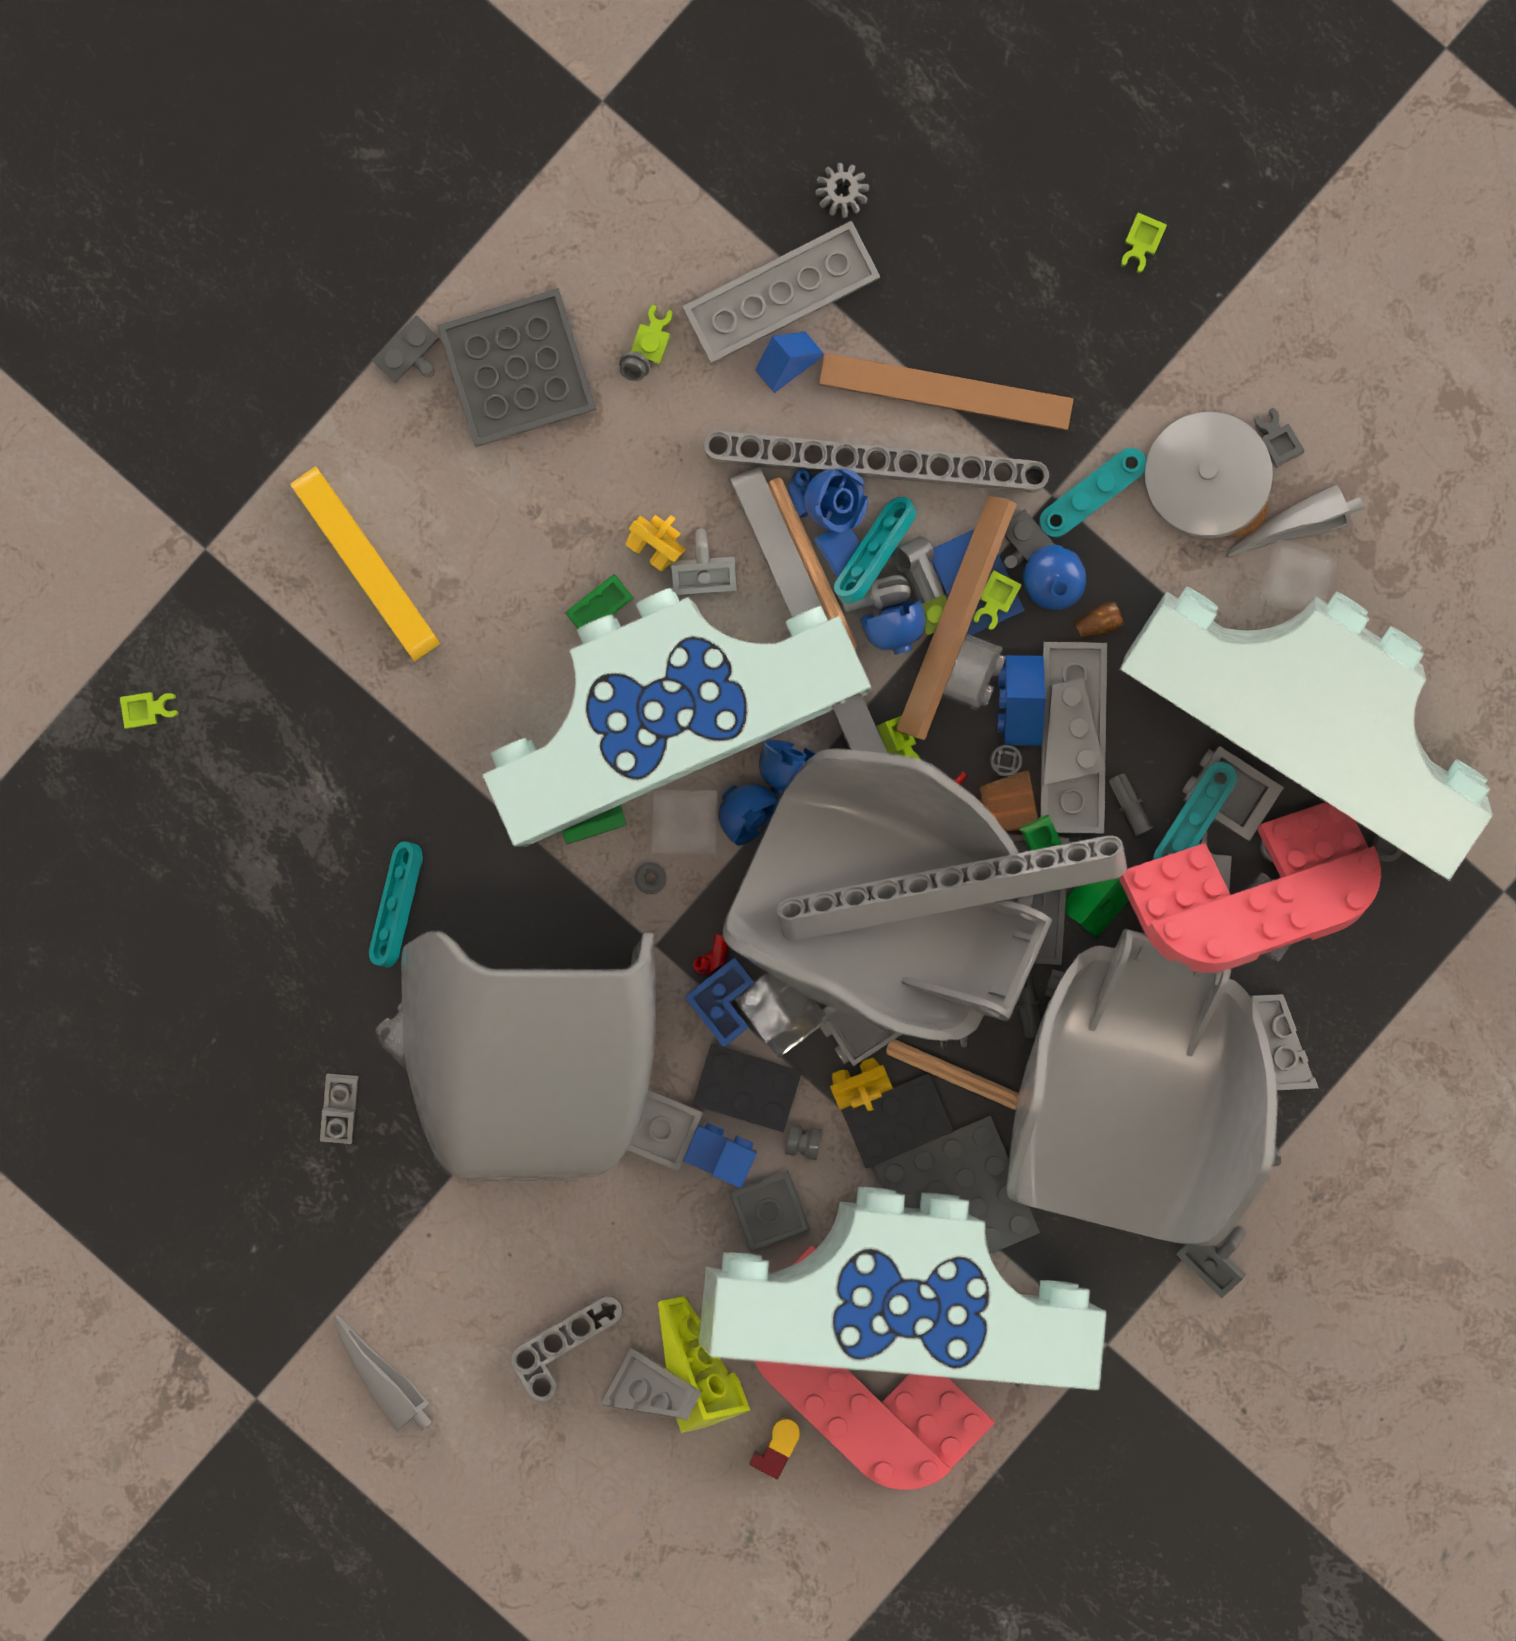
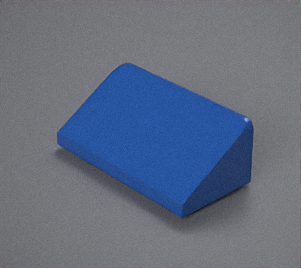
(837, 548)

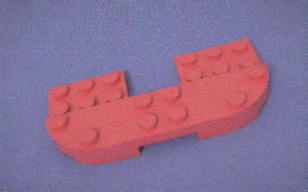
(1323, 888)
(897, 1441)

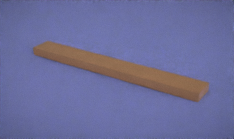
(946, 391)
(956, 617)

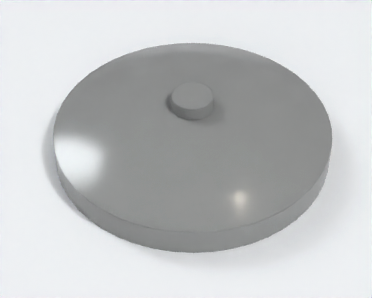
(1208, 475)

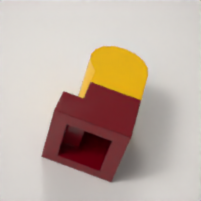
(784, 1438)

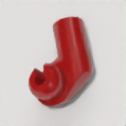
(714, 959)

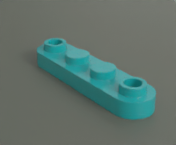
(1092, 492)
(875, 550)
(1198, 811)
(395, 904)

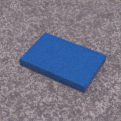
(947, 564)

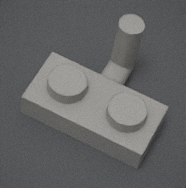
(703, 573)

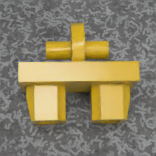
(660, 536)
(862, 1087)

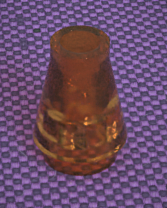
(1100, 620)

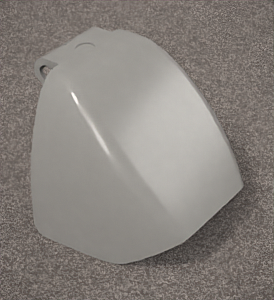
(872, 820)
(526, 1066)
(1146, 1098)

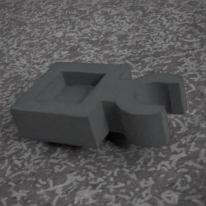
(1280, 441)

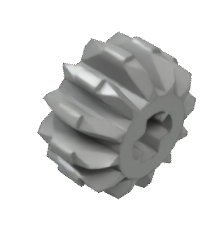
(830, 188)

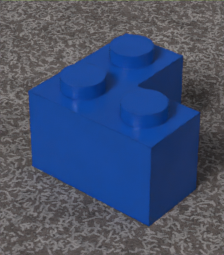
(1022, 700)
(713, 999)
(721, 1156)

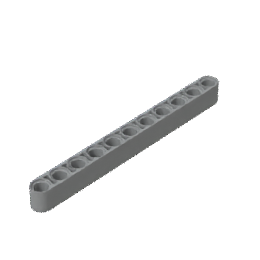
(890, 454)
(798, 592)
(952, 888)

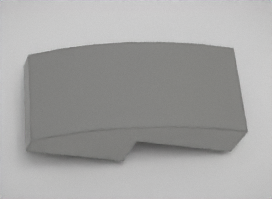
(339, 1108)

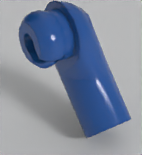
(797, 490)

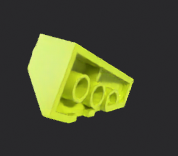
(721, 1391)

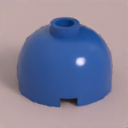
(836, 499)
(1054, 577)
(895, 626)
(780, 763)
(745, 811)

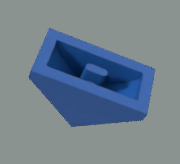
(787, 358)

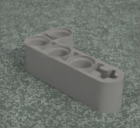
(570, 1340)

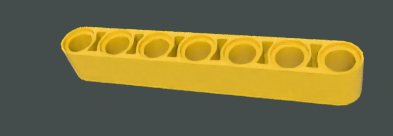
(365, 563)

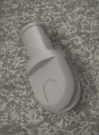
(883, 593)

